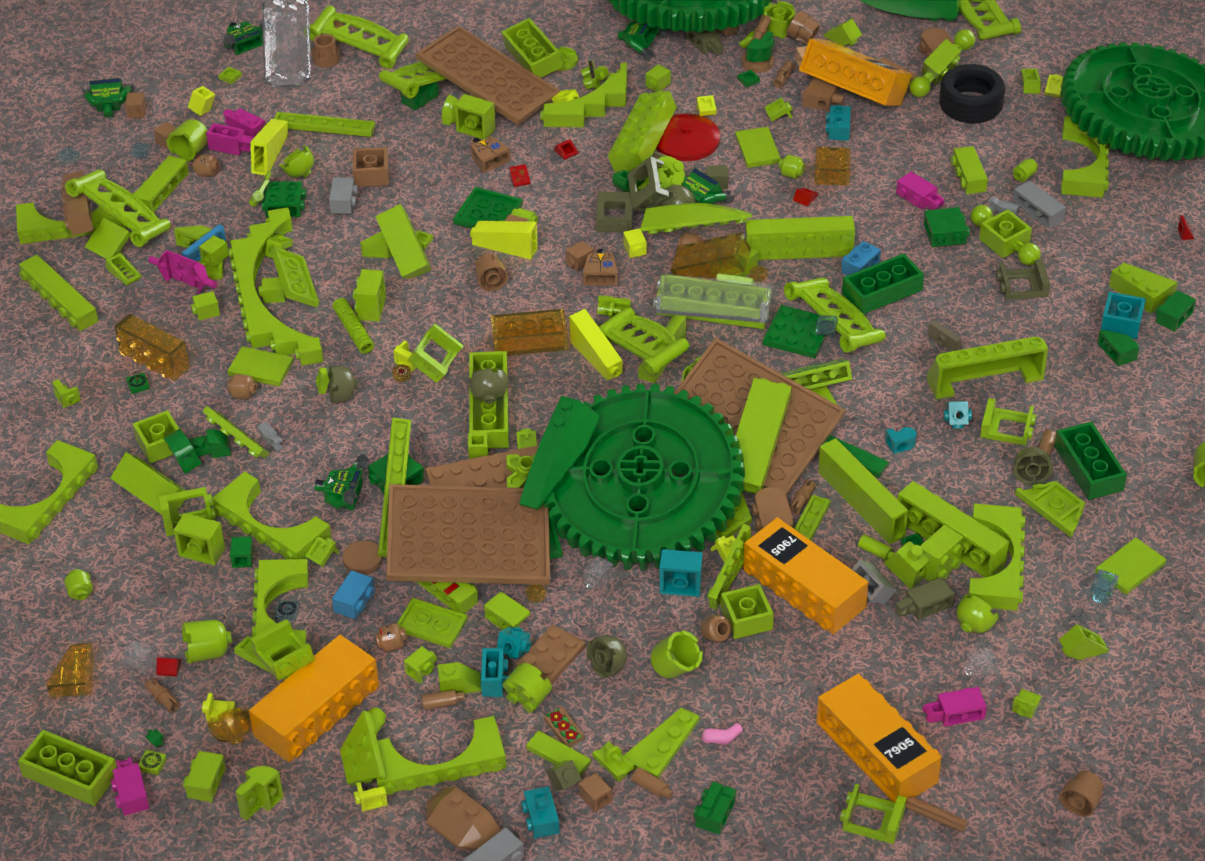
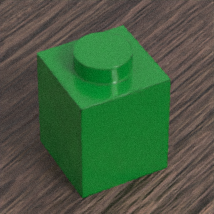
(241, 552)

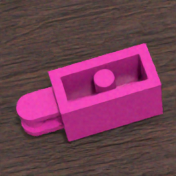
(244, 120)
(228, 139)
(919, 192)
(956, 707)
(130, 787)

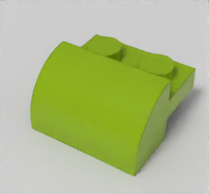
(260, 790)

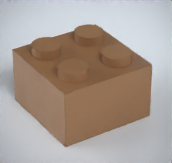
(371, 166)

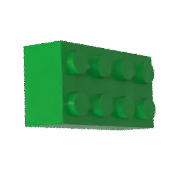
(883, 283)
(1090, 460)

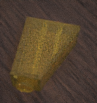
(73, 673)

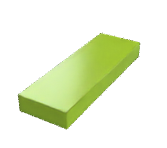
(812, 516)
(556, 752)

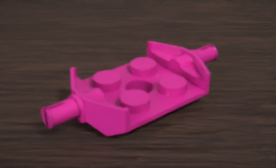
(183, 269)

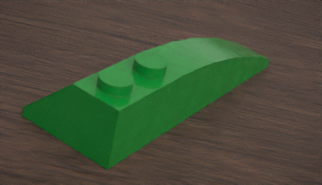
(919, 8)
(560, 446)

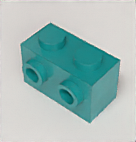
(839, 122)
(493, 672)

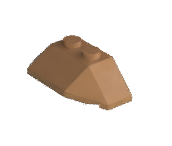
(460, 819)

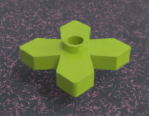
(520, 467)

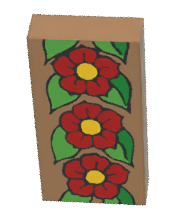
(564, 727)

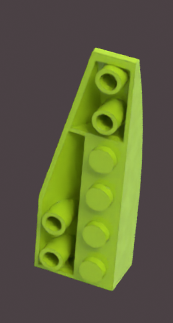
(676, 216)

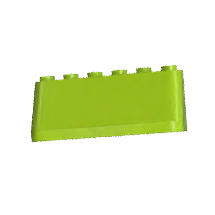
(1021, 355)

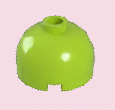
(298, 163)
(975, 615)

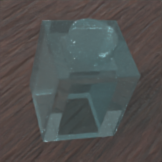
(1103, 587)

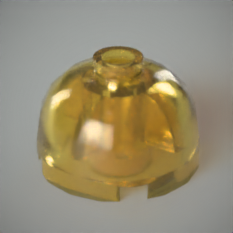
(230, 726)

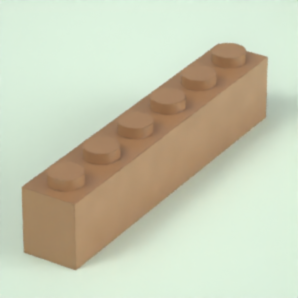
(76, 209)

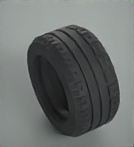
(972, 79)

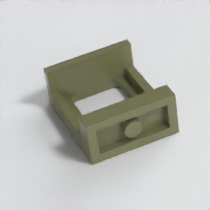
(651, 194)
(614, 200)
(1037, 278)

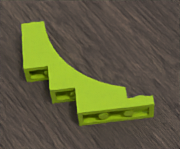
(573, 112)

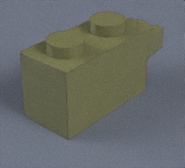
(705, 41)
(926, 599)

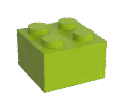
(475, 116)
(369, 295)
(150, 435)
(199, 539)
(943, 552)
(747, 611)

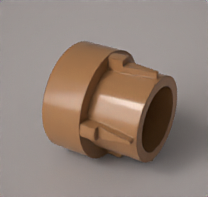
(803, 27)
(325, 51)
(490, 272)
(1082, 793)

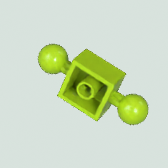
(940, 62)
(1005, 234)

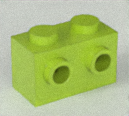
(204, 776)

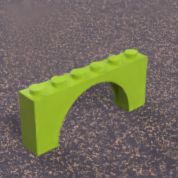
(1091, 179)
(36, 228)
(27, 522)
(291, 542)
(273, 580)
(1002, 589)
(481, 756)

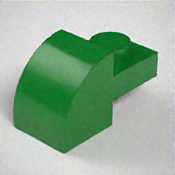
(761, 49)
(621, 182)
(213, 443)
(182, 450)

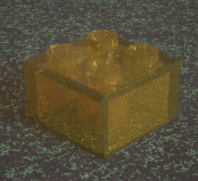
(832, 166)

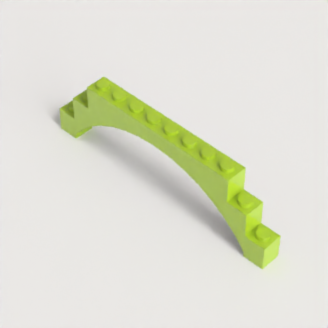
(260, 323)

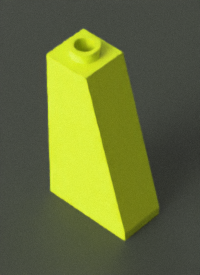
(267, 146)
(508, 237)
(594, 345)

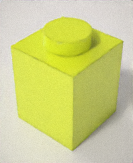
(201, 100)
(635, 243)

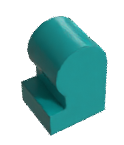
(901, 440)

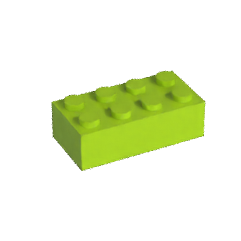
(532, 48)
(67, 767)

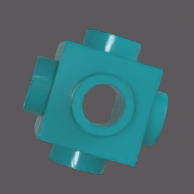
(950, 414)
(514, 642)

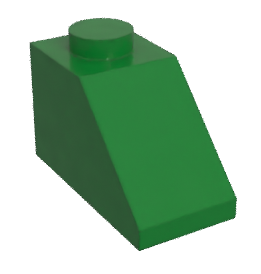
(1118, 347)

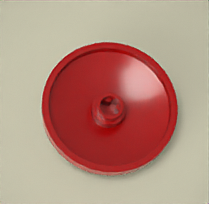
(689, 137)

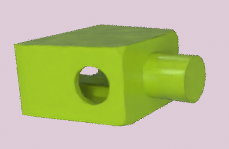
(909, 564)

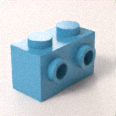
(860, 258)
(353, 594)

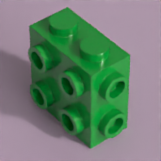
(284, 195)
(945, 227)
(377, 472)

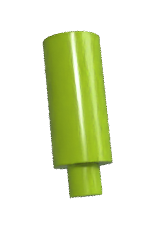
(875, 547)

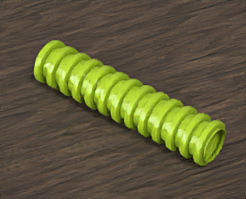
(353, 325)

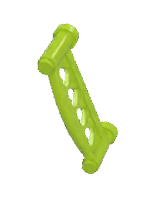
(1000, 24)
(388, 52)
(407, 86)
(141, 231)
(851, 338)
(653, 359)

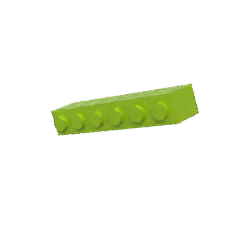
(58, 293)

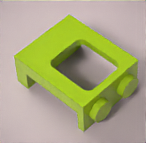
(425, 362)
(994, 415)
(169, 508)
(275, 641)
(891, 822)

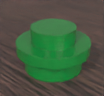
(155, 738)

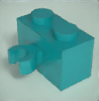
(541, 812)

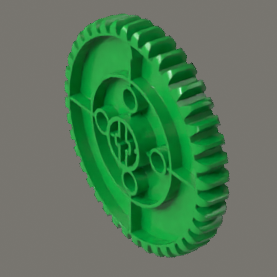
(691, 14)
(1138, 100)
(677, 511)

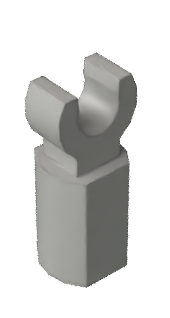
(1002, 206)
(270, 436)

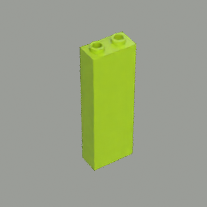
(761, 428)
(863, 491)

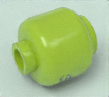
(791, 166)
(78, 584)

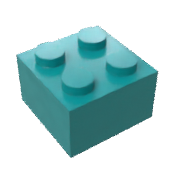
(1123, 314)
(681, 573)

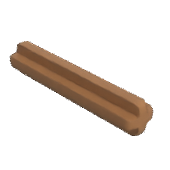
(936, 814)

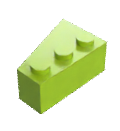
(1142, 283)

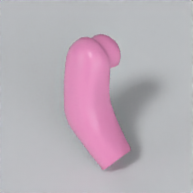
(721, 736)

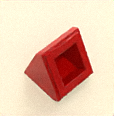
(168, 666)

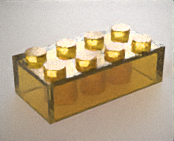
(712, 256)
(530, 332)
(152, 347)

